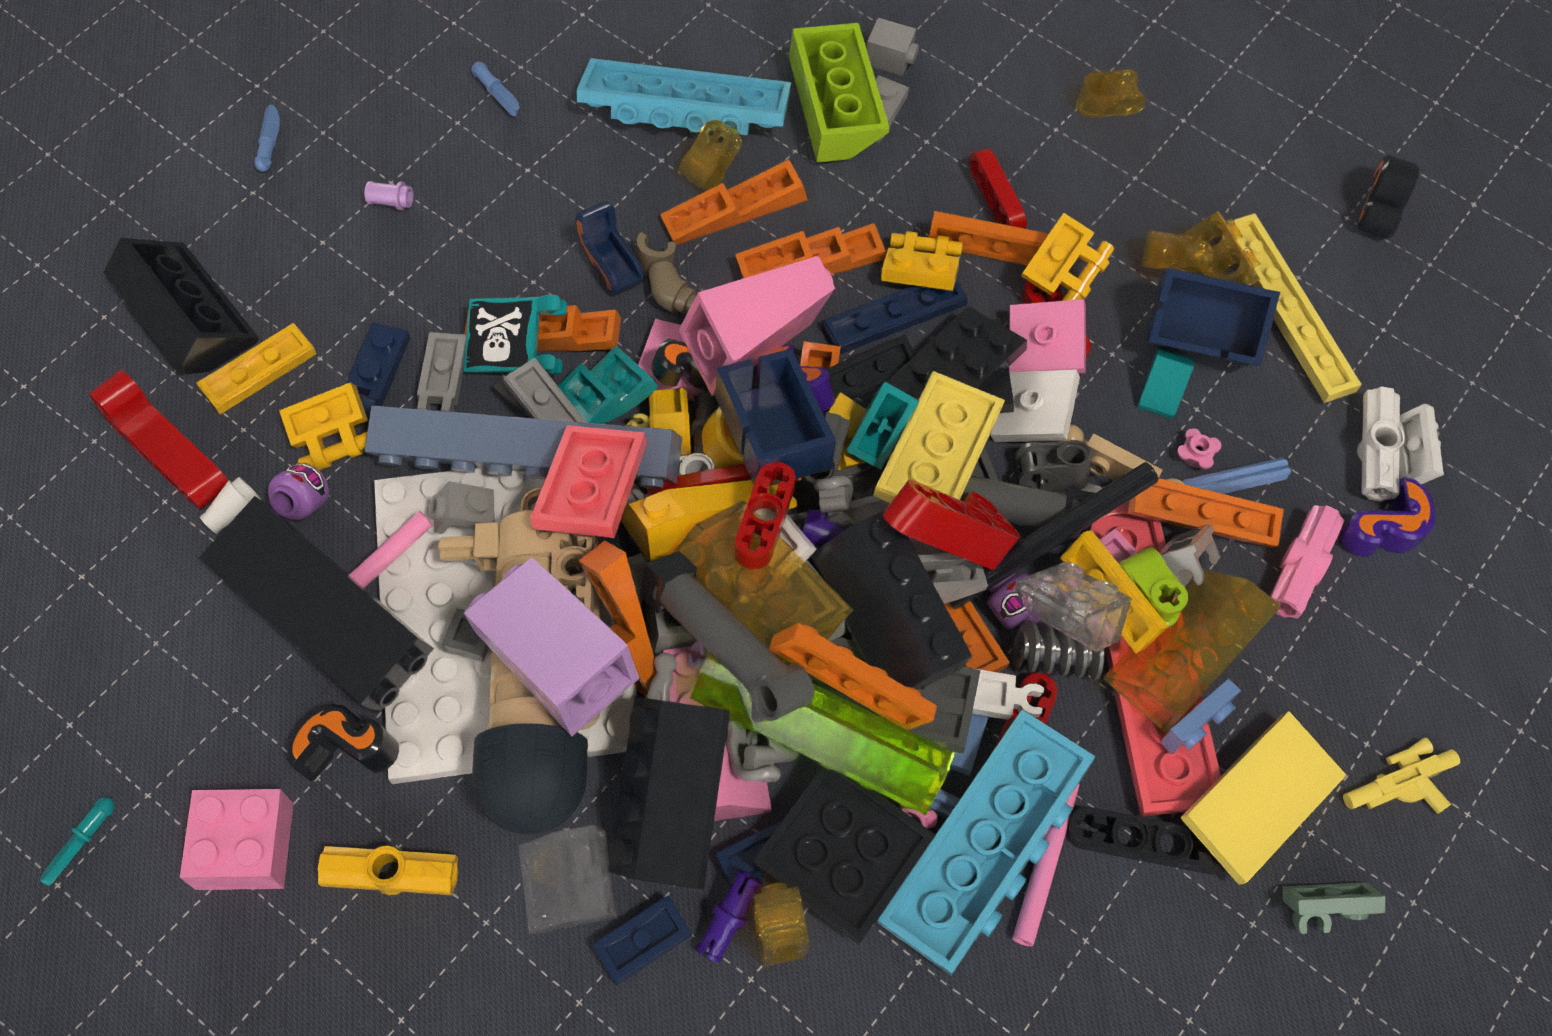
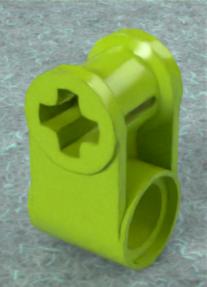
(1156, 583)

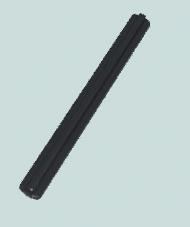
(1068, 525)

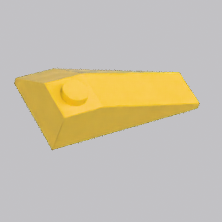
(668, 516)

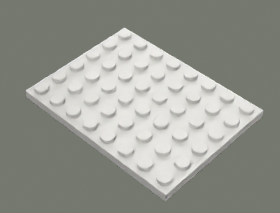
(449, 697)

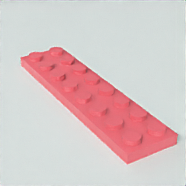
(1160, 780)

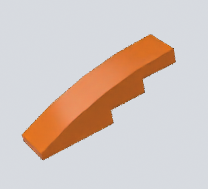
(836, 251)
(577, 330)

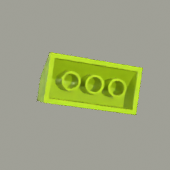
(837, 90)

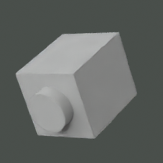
(892, 46)

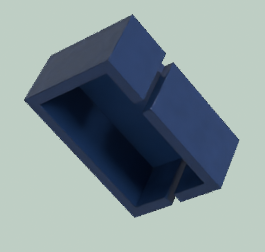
(1212, 315)
(777, 418)

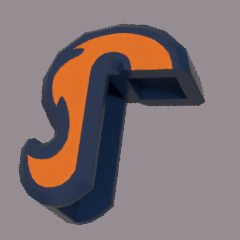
(607, 248)

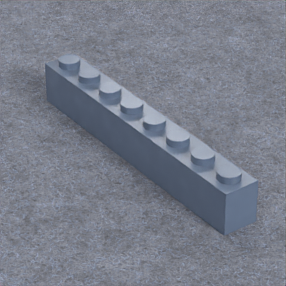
(499, 443)

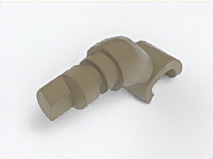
(665, 282)

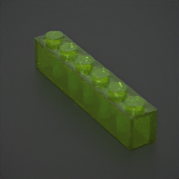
(840, 739)

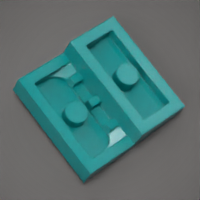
(608, 388)

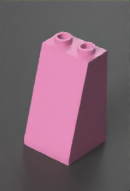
(754, 315)

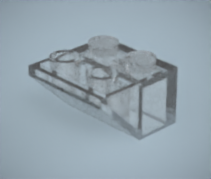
(1076, 604)
(567, 879)

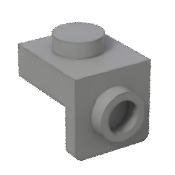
(461, 506)

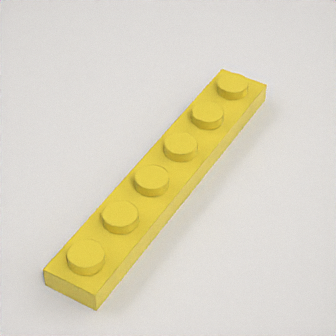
(1297, 317)

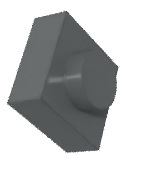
(463, 639)

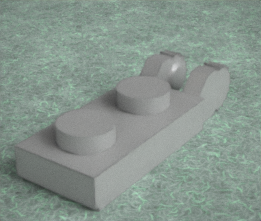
(442, 371)

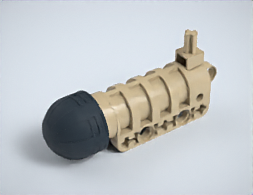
(526, 763)

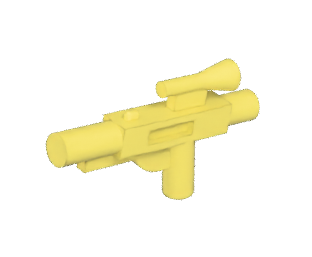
(1408, 783)

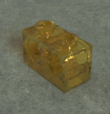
(1226, 251)
(780, 924)

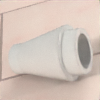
(228, 504)

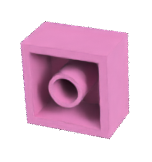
(237, 839)

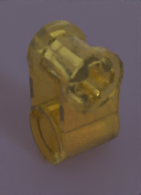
(1109, 92)
(708, 158)
(1176, 252)

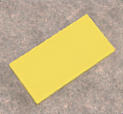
(941, 439)
(1263, 797)

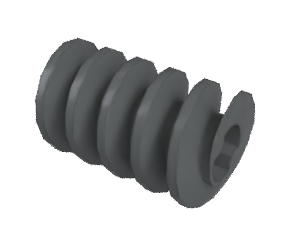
(1050, 647)

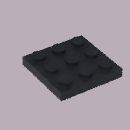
(843, 851)

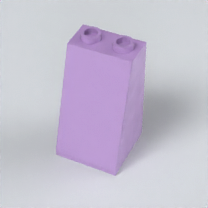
(553, 644)

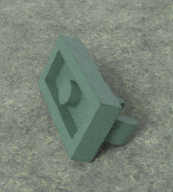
(1349, 899)

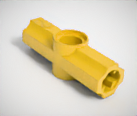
(361, 868)

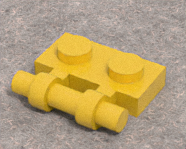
(1058, 254)
(922, 268)
(324, 416)

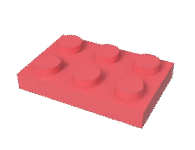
(589, 481)

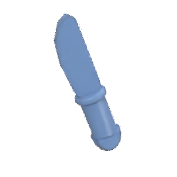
(495, 87)
(267, 138)

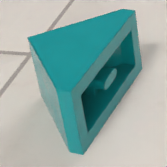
(1166, 382)
(882, 425)

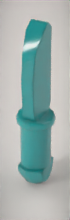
(83, 832)

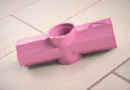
(1306, 560)

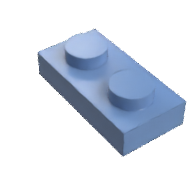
(1190, 729)

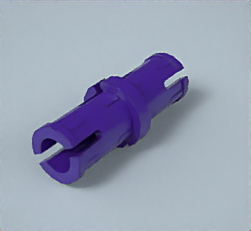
(729, 915)

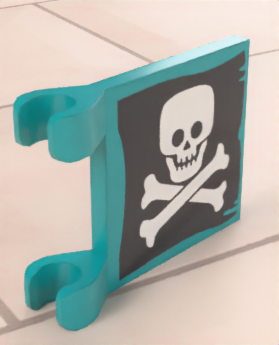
(505, 333)

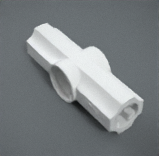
(1381, 460)

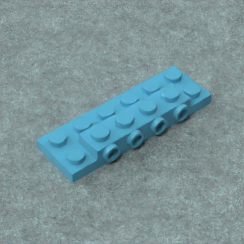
(682, 96)
(987, 843)

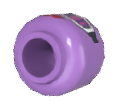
(298, 491)
(1007, 604)

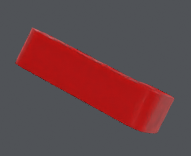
(158, 440)
(963, 528)

